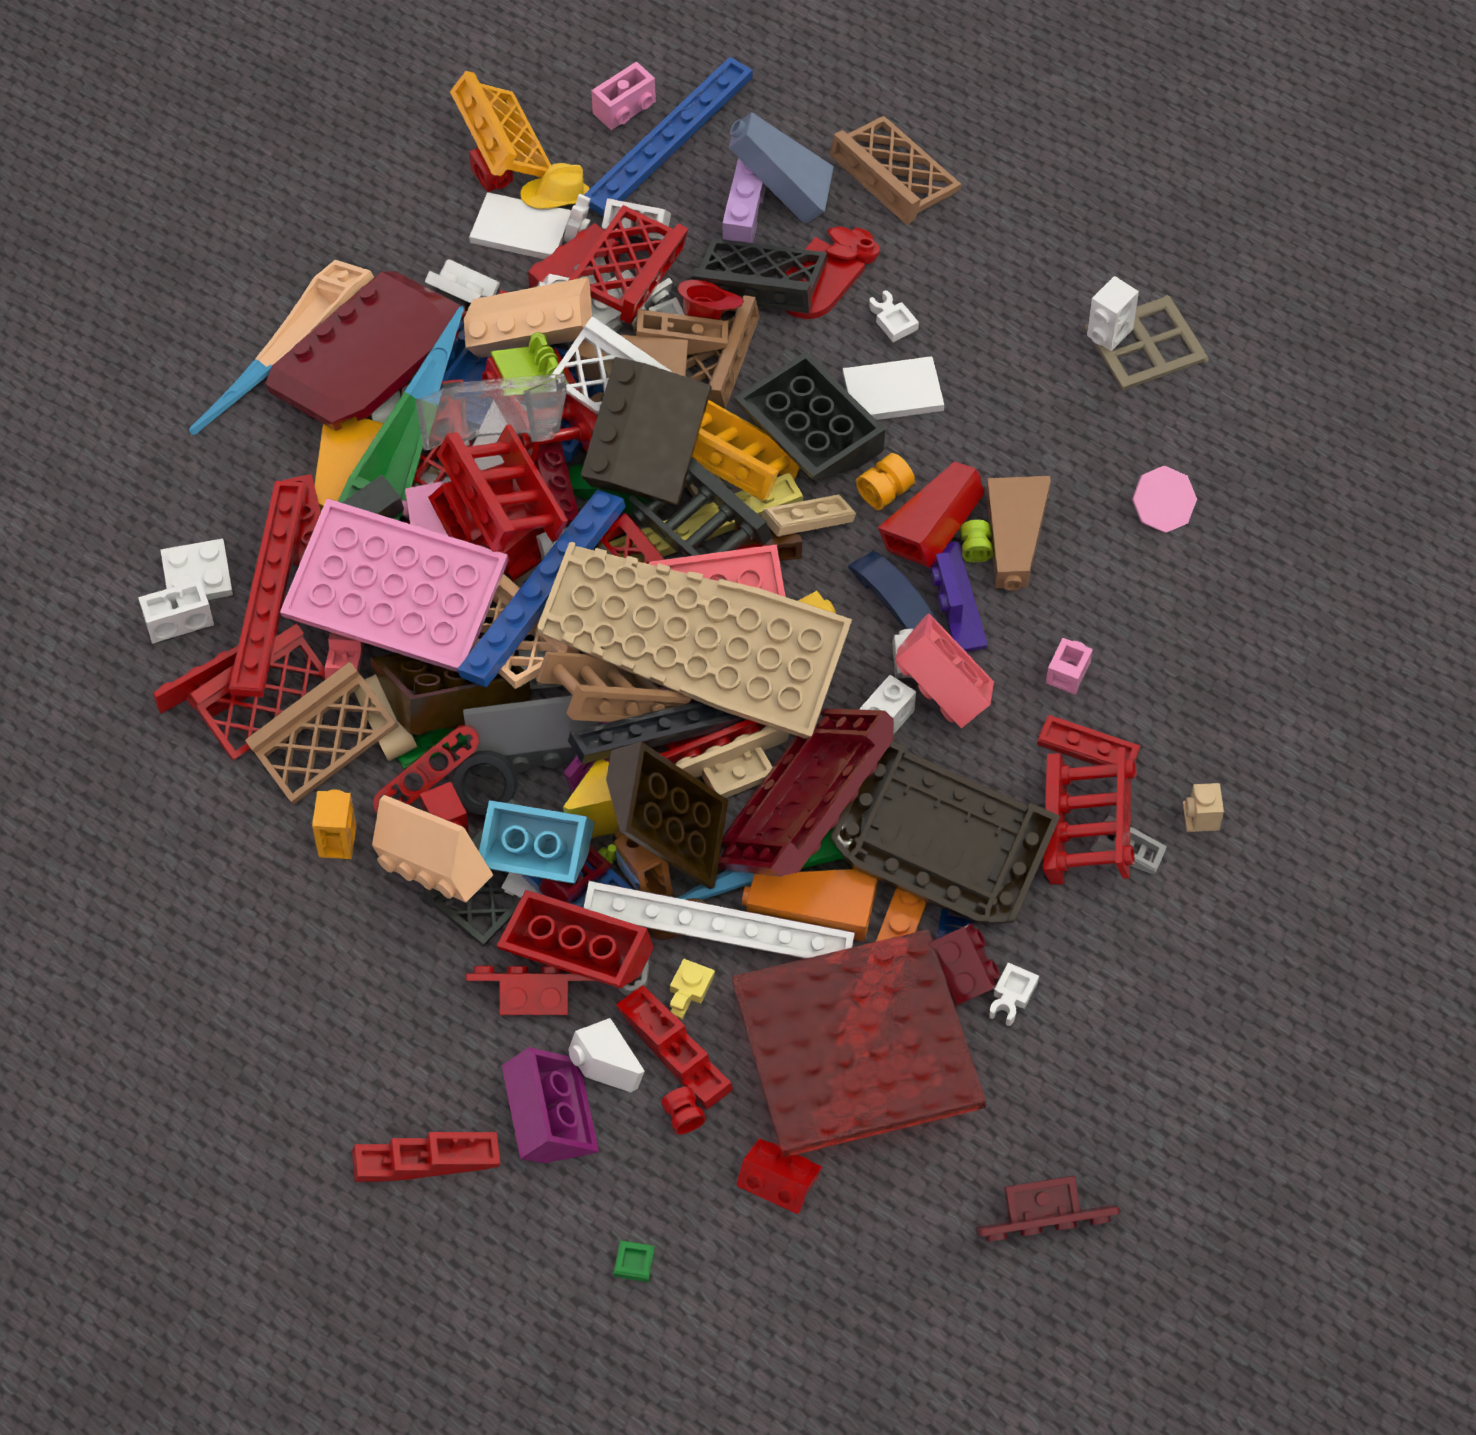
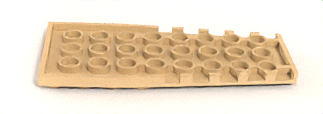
(699, 636)

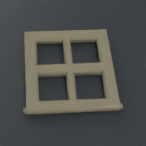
(1148, 343)

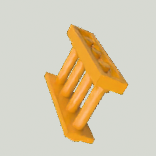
(740, 452)

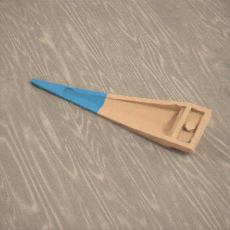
(320, 300)

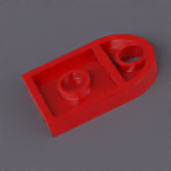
(834, 281)

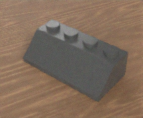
(525, 733)

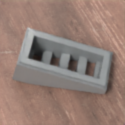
(1102, 843)

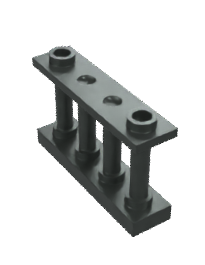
(709, 491)

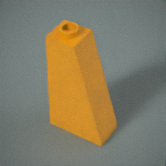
(340, 454)

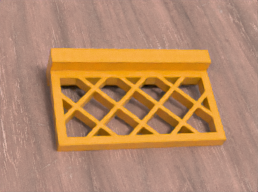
(488, 127)

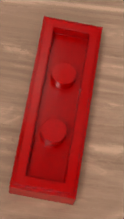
(1083, 742)

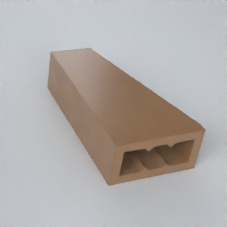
(667, 351)
(1015, 518)

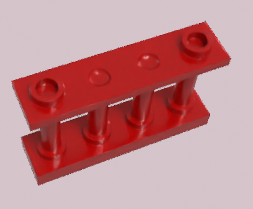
(579, 416)
(484, 504)
(1058, 801)

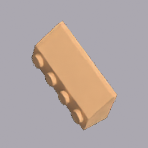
(512, 317)
(428, 850)

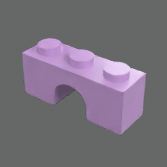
(743, 205)

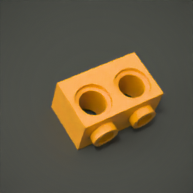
(334, 824)

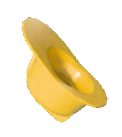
(556, 188)

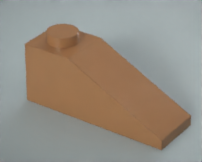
(701, 333)

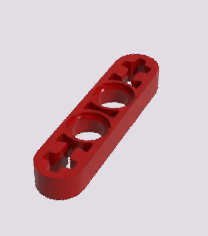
(426, 771)

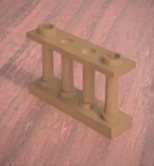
(604, 690)

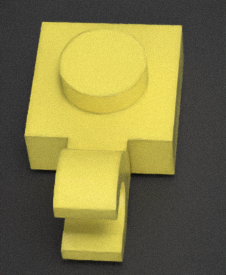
(689, 985)

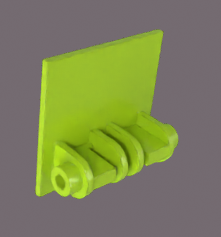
(527, 361)

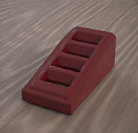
(569, 893)

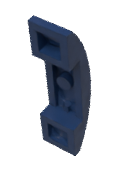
(891, 588)

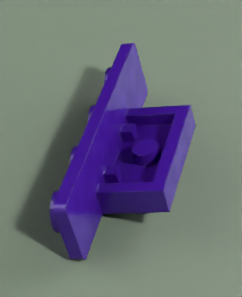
(957, 599)

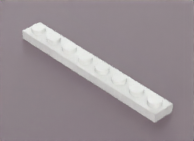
(715, 922)

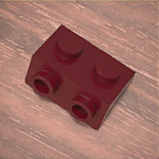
(966, 963)

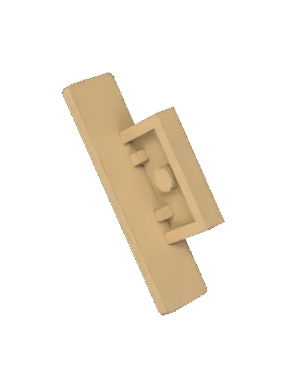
(737, 764)

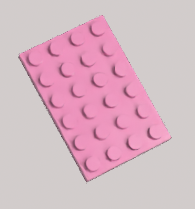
(394, 585)

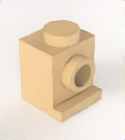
(1204, 808)

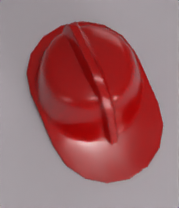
(706, 299)

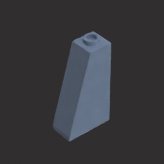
(783, 166)

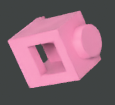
(1069, 665)

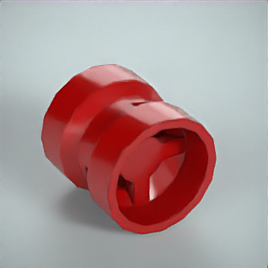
(683, 1110)

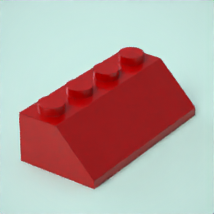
(577, 940)

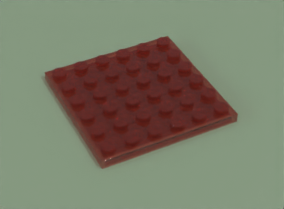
(857, 1043)

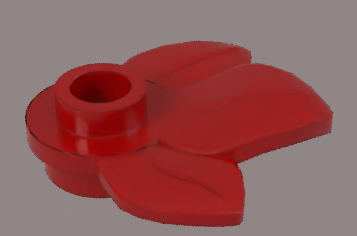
(853, 244)

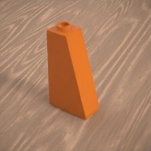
(818, 898)

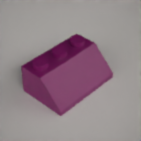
(548, 1106)

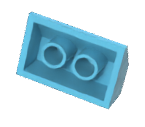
(535, 841)

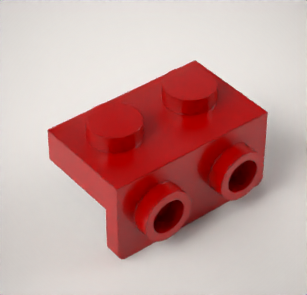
(777, 1178)

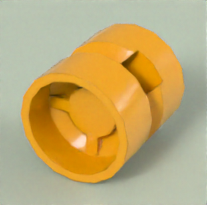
(885, 481)

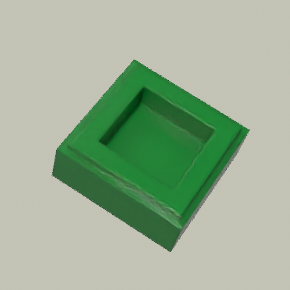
(634, 1261)

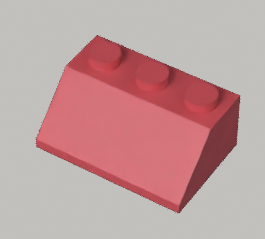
(945, 672)

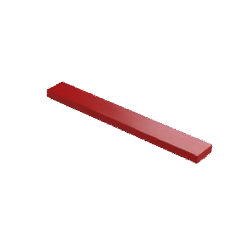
(268, 589)

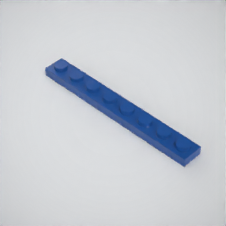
(669, 134)
(530, 600)

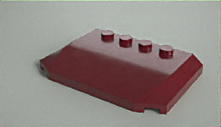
(363, 350)
(806, 793)

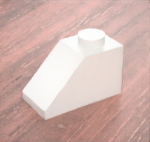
(605, 1056)

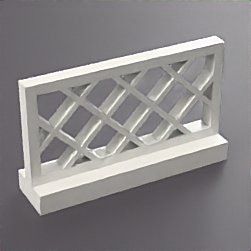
(609, 343)

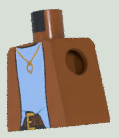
(635, 860)

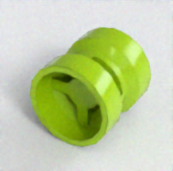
(976, 541)

